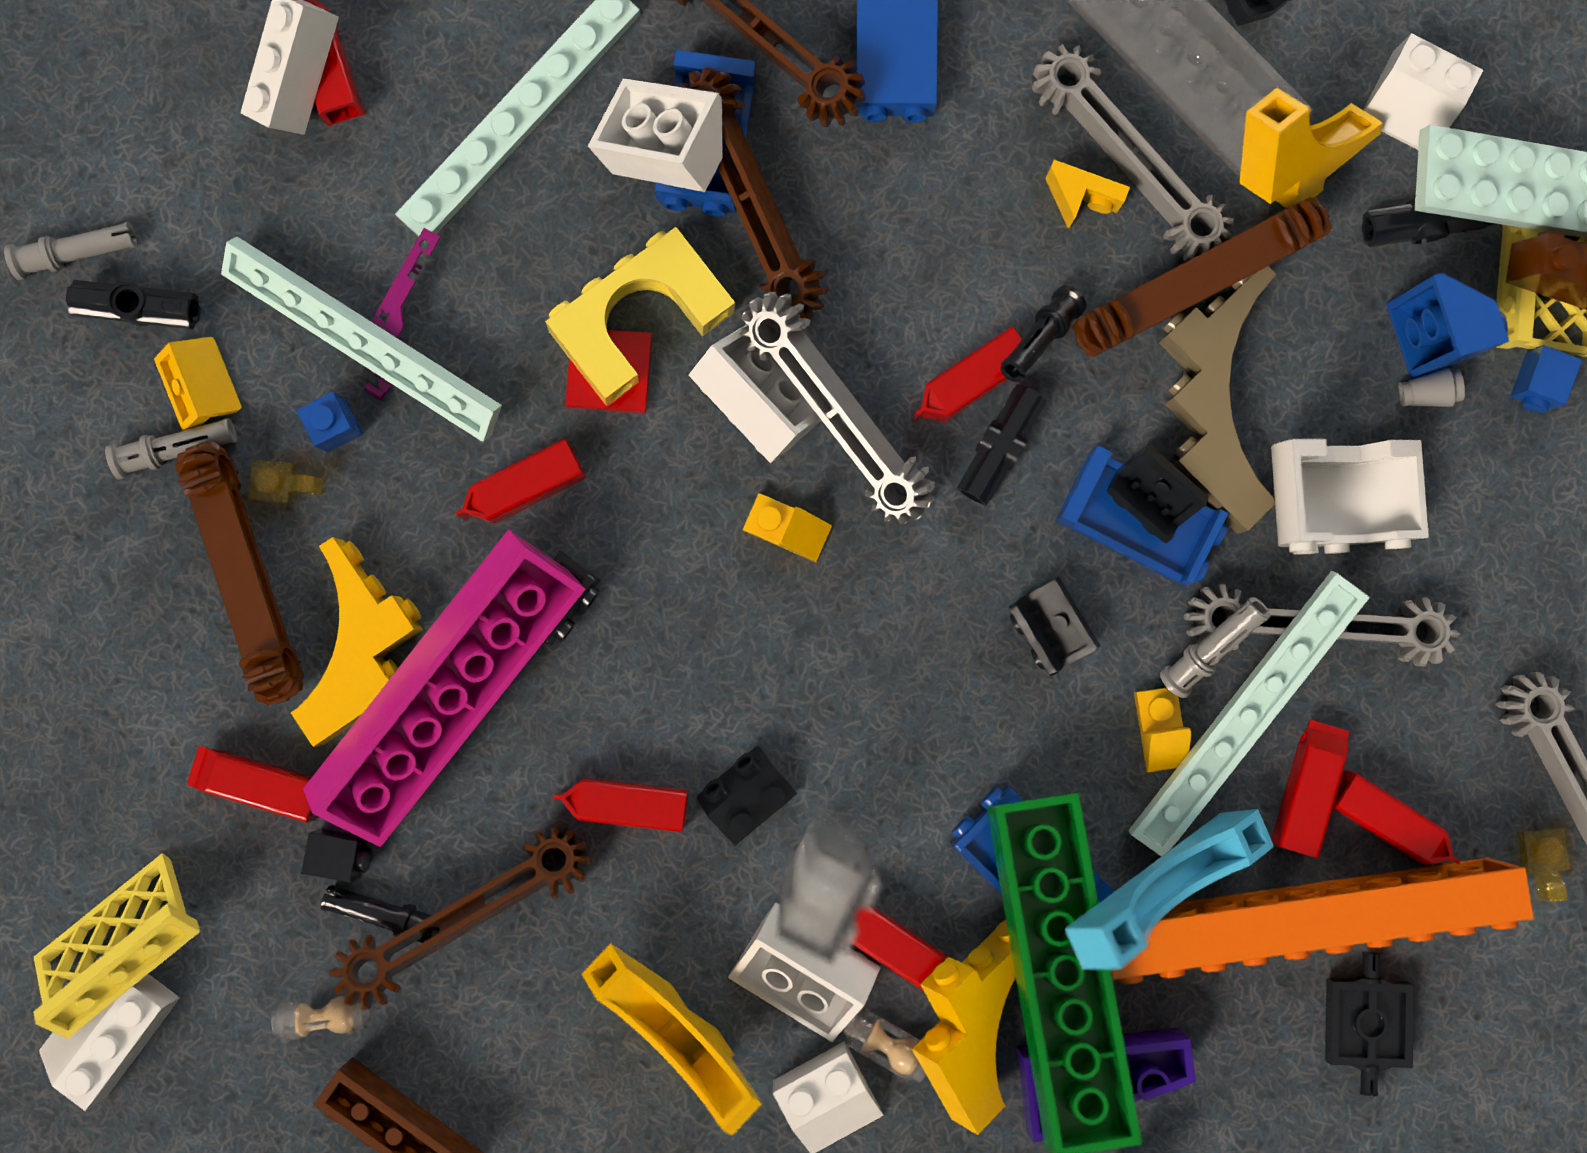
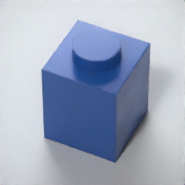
(1545, 379)
(329, 422)

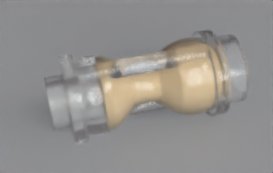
(298, 1019)
(867, 1034)

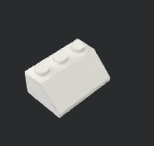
(289, 65)
(661, 134)
(754, 395)
(802, 984)
(102, 1050)

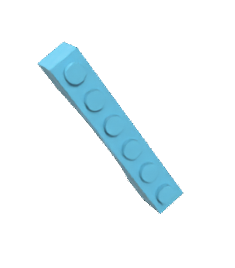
(1123, 921)

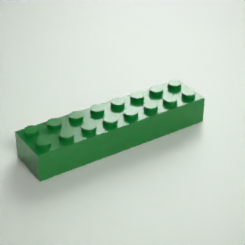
(1065, 1009)

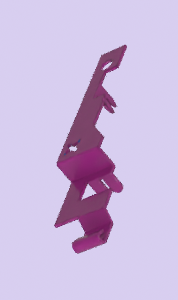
(395, 299)

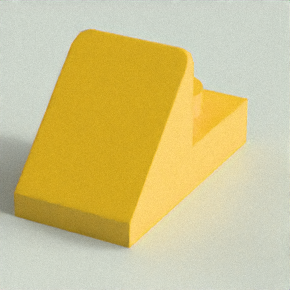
(1072, 185)
(787, 527)
(1161, 729)

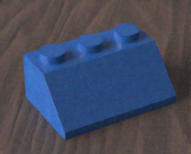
(1445, 324)

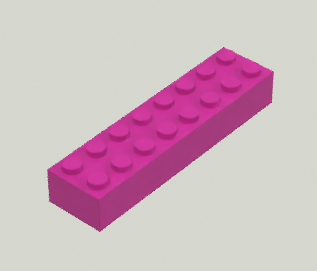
(442, 690)

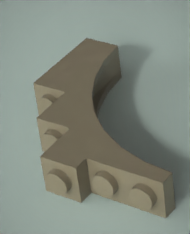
(1205, 348)

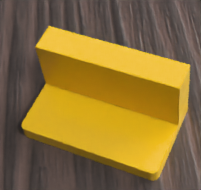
(196, 381)

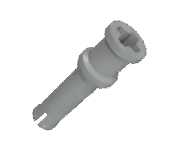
(53, 253)
(150, 447)
(1202, 658)

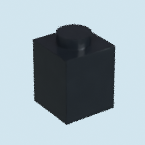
(335, 855)

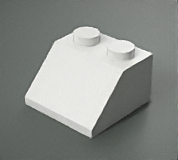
(1421, 89)
(826, 1098)

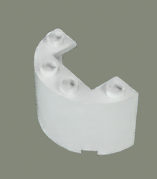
(1348, 495)

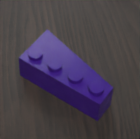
(1156, 1065)

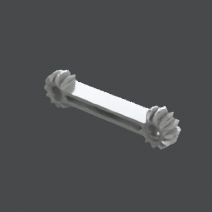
(1130, 151)
(837, 407)
(1404, 627)
(1550, 737)

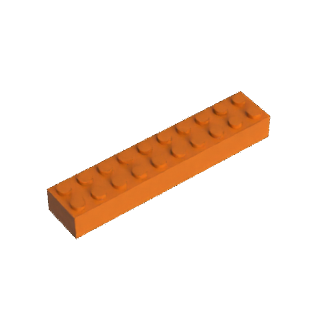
(1333, 917)

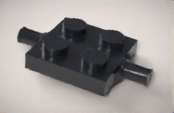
(1369, 1023)

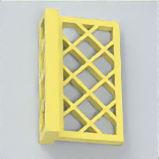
(1524, 306)
(123, 960)

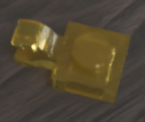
(278, 482)
(1545, 854)

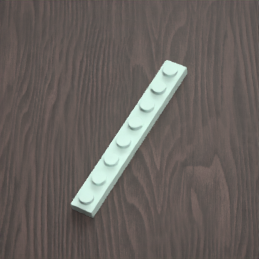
(517, 115)
(360, 339)
(1248, 713)

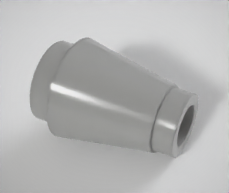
(1436, 389)

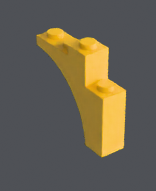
(1291, 159)
(366, 634)
(677, 1033)
(962, 1047)

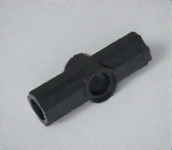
(1405, 224)
(113, 301)
(1001, 444)

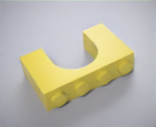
(666, 267)

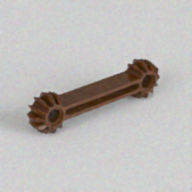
(767, 35)
(756, 203)
(1202, 276)
(214, 493)
(457, 919)

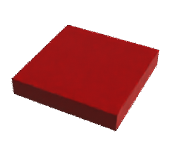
(637, 350)

